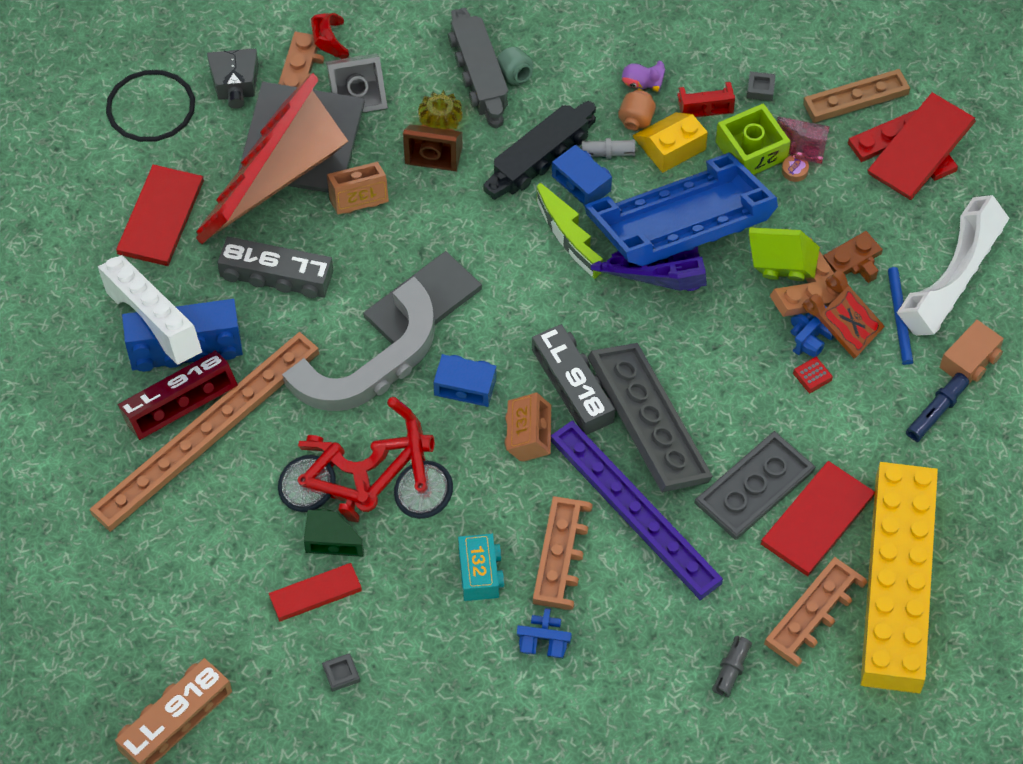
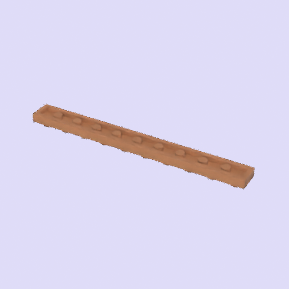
(201, 433)

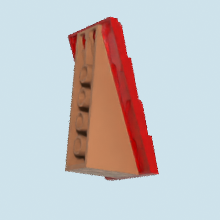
(290, 145)

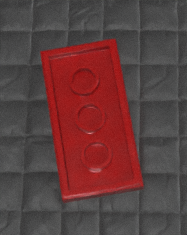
(921, 146)
(160, 215)
(817, 518)

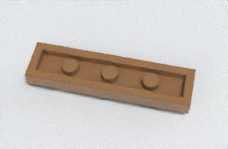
(856, 95)

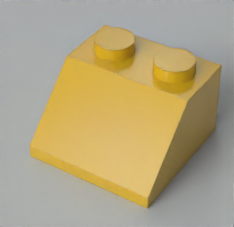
(673, 140)

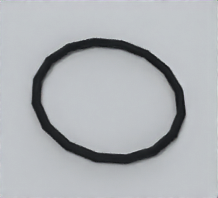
(155, 138)

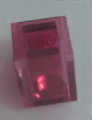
(806, 139)

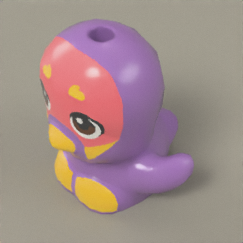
(641, 77)

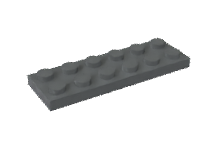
(650, 417)

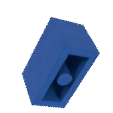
(581, 175)
(465, 380)

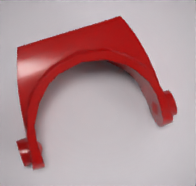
(324, 36)

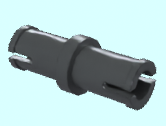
(732, 666)

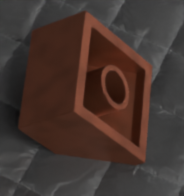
(432, 147)

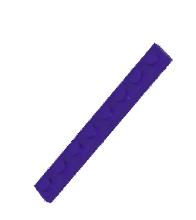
(636, 510)

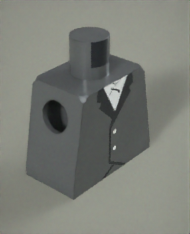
(234, 74)

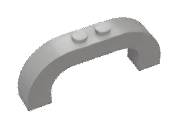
(382, 370)

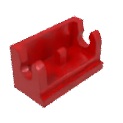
(707, 103)

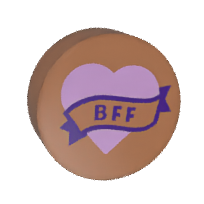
(795, 169)

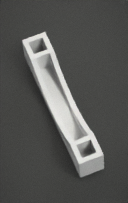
(979, 228)
(166, 322)

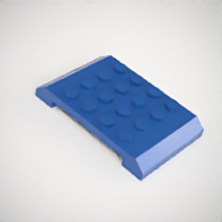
(684, 212)

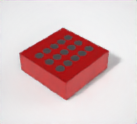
(812, 375)

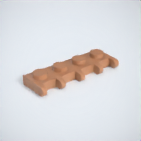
(300, 60)
(559, 552)
(812, 610)

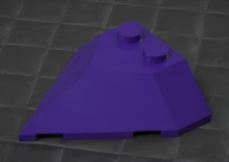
(677, 272)

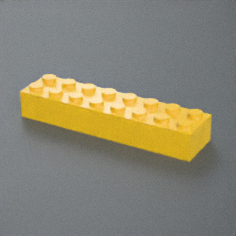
(899, 578)

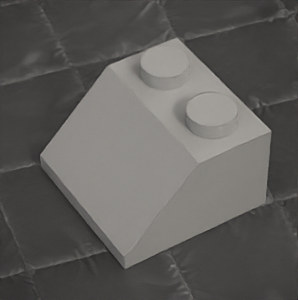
(359, 78)

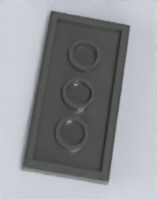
(447, 286)
(754, 485)

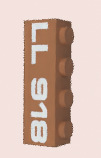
(174, 714)

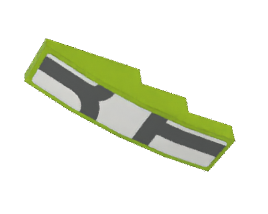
(565, 226)

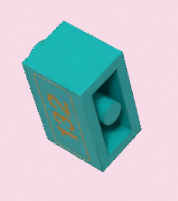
(479, 567)

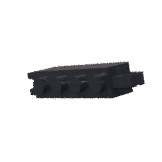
(539, 148)

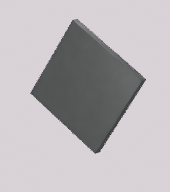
(342, 108)

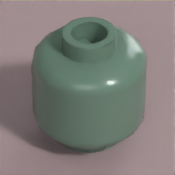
(515, 65)

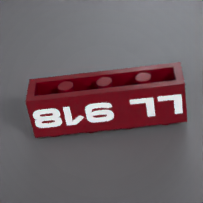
(177, 395)

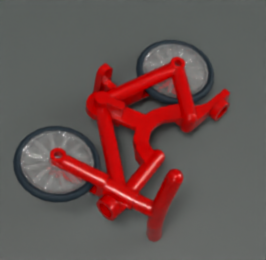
(419, 490)

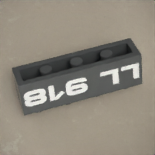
(275, 267)
(573, 379)

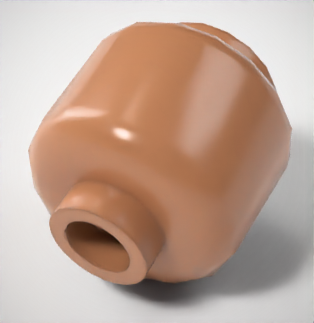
(637, 110)

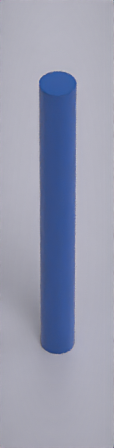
(902, 329)

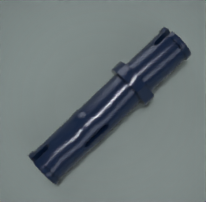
(944, 399)

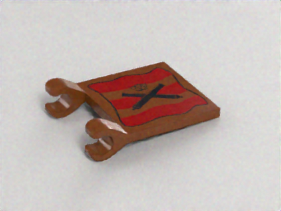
(845, 316)

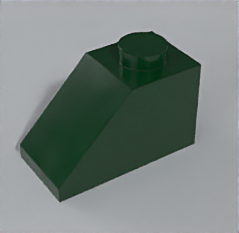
(330, 535)

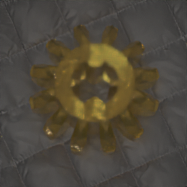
(440, 111)

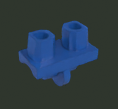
(806, 330)
(530, 635)

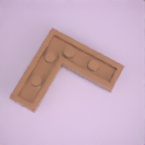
(790, 298)

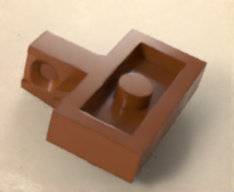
(856, 256)

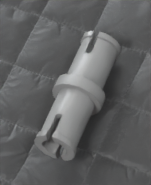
(609, 148)

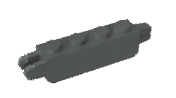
(479, 66)

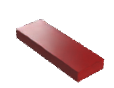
(315, 592)

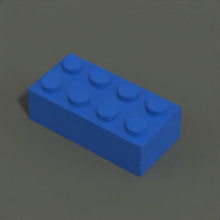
(214, 324)

